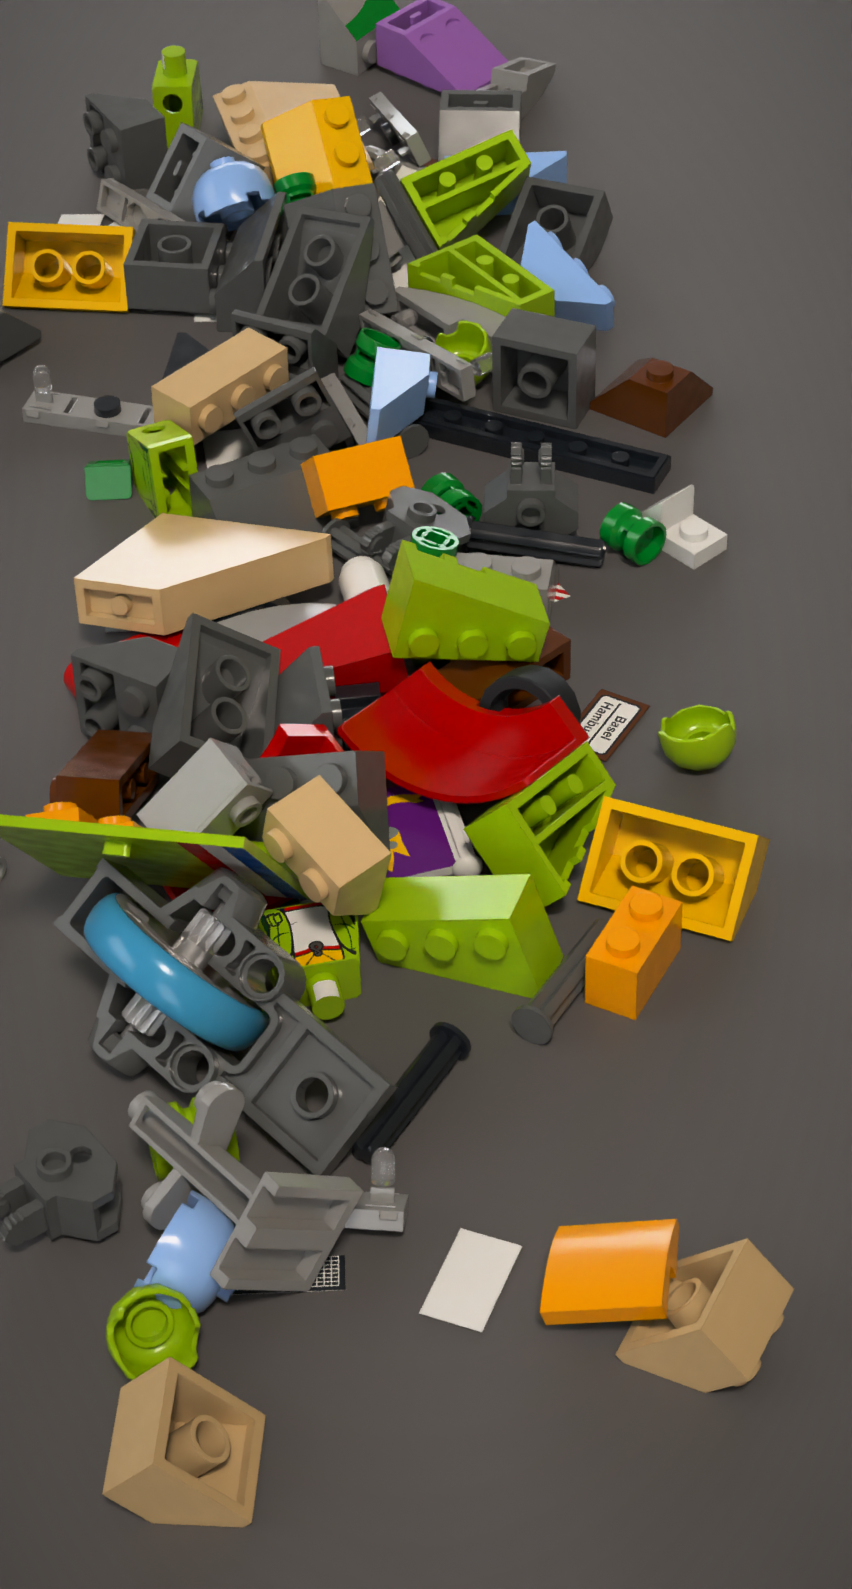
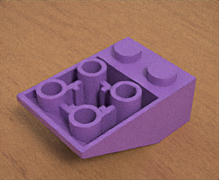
(436, 47)

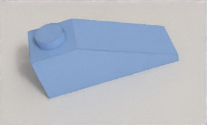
(398, 391)

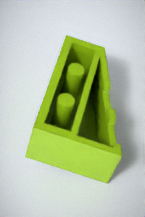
(468, 188)
(482, 276)
(461, 612)
(545, 823)
(467, 930)

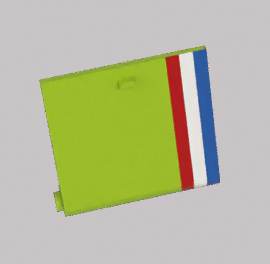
(152, 854)

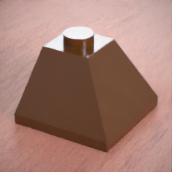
(653, 396)

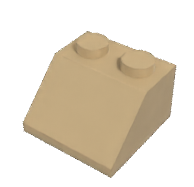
(327, 849)
(716, 1320)
(184, 1450)

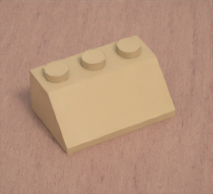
(220, 383)

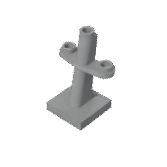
(281, 1220)

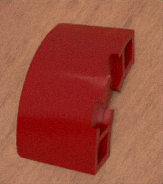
(453, 748)

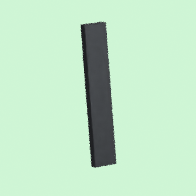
(571, 450)

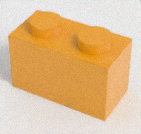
(356, 477)
(633, 952)

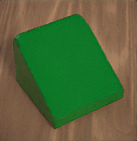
(109, 479)

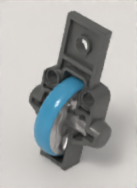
(170, 973)

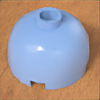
(230, 192)
(189, 1253)

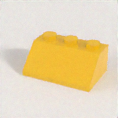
(319, 140)
(66, 267)
(678, 857)

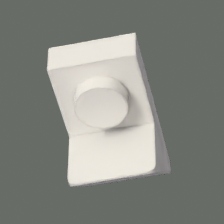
(688, 536)

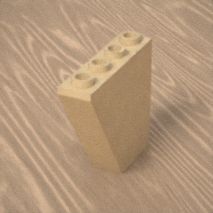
(199, 568)

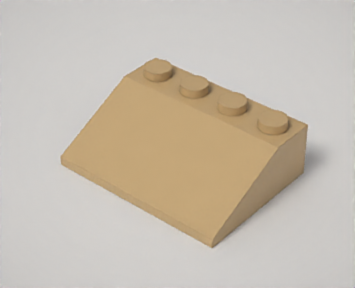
(250, 104)

